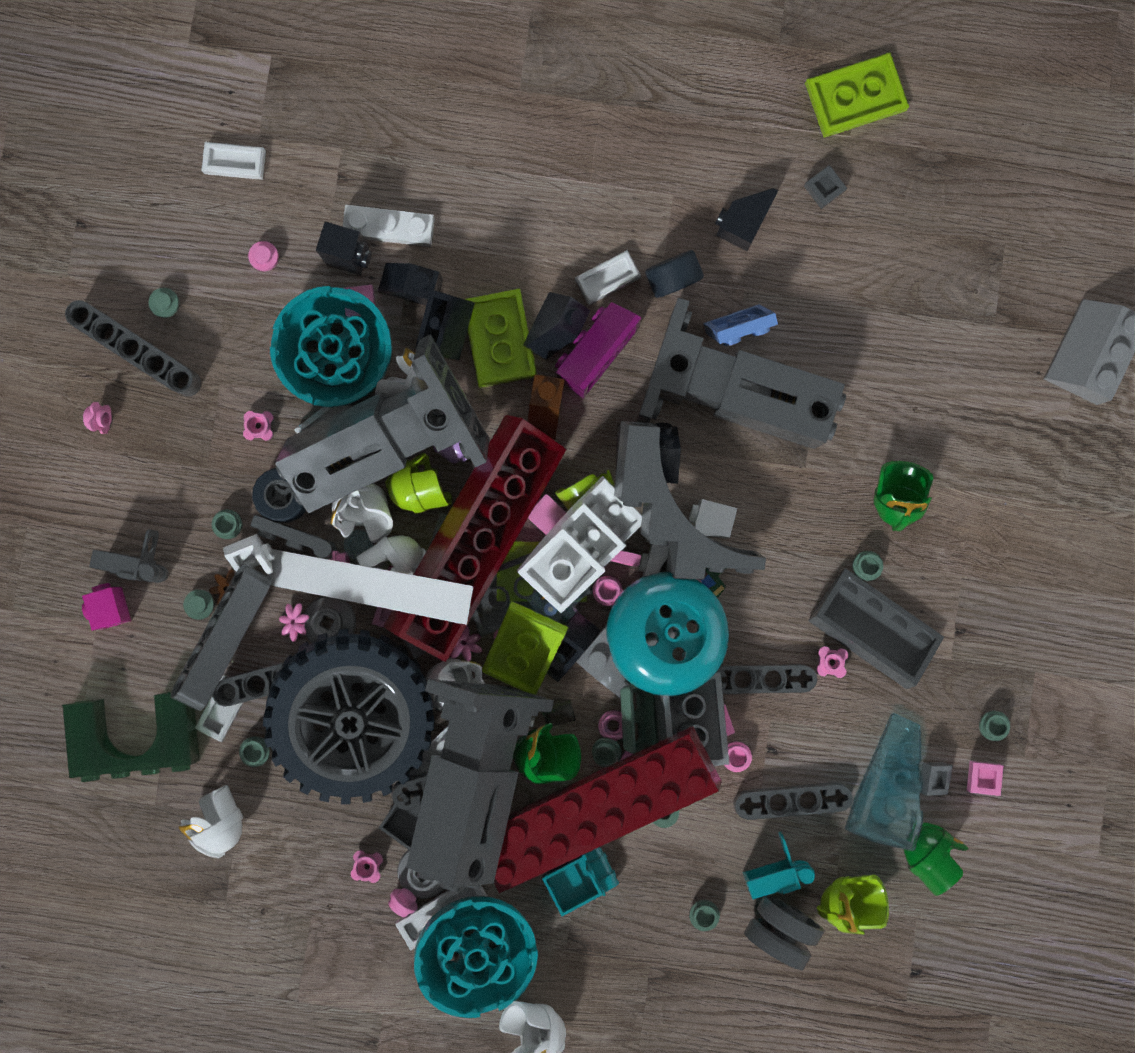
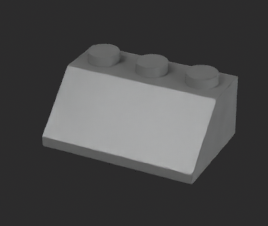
(1094, 351)
(599, 661)
(700, 709)

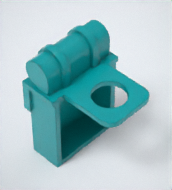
(778, 876)
(580, 880)

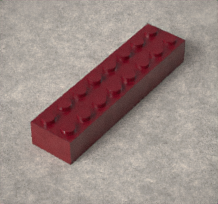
(482, 527)
(605, 807)

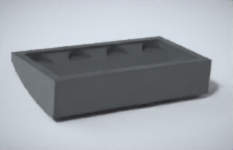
(876, 629)

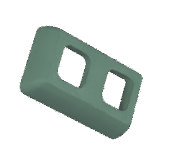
(643, 715)

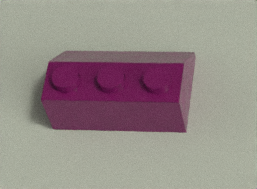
(597, 348)

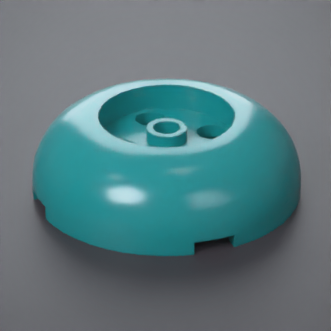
(311, 319)
(653, 667)
(481, 975)

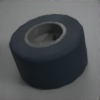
(674, 274)
(270, 498)

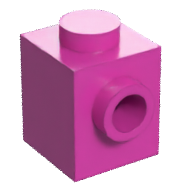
(105, 607)

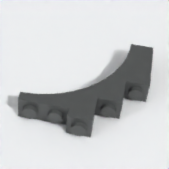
(642, 481)

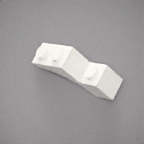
(708, 518)

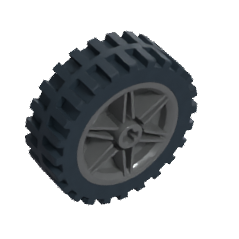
(335, 666)

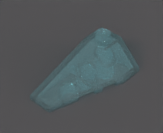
(889, 794)

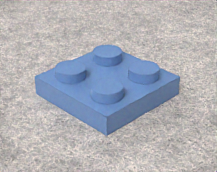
(732, 327)

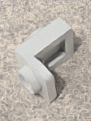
(250, 552)

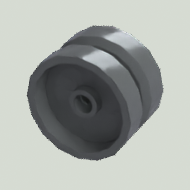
(784, 932)

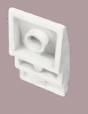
(580, 545)

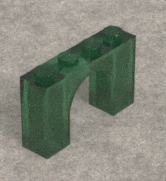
(93, 753)

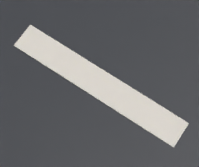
(372, 586)

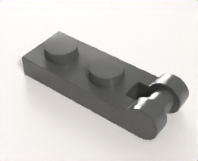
(295, 538)

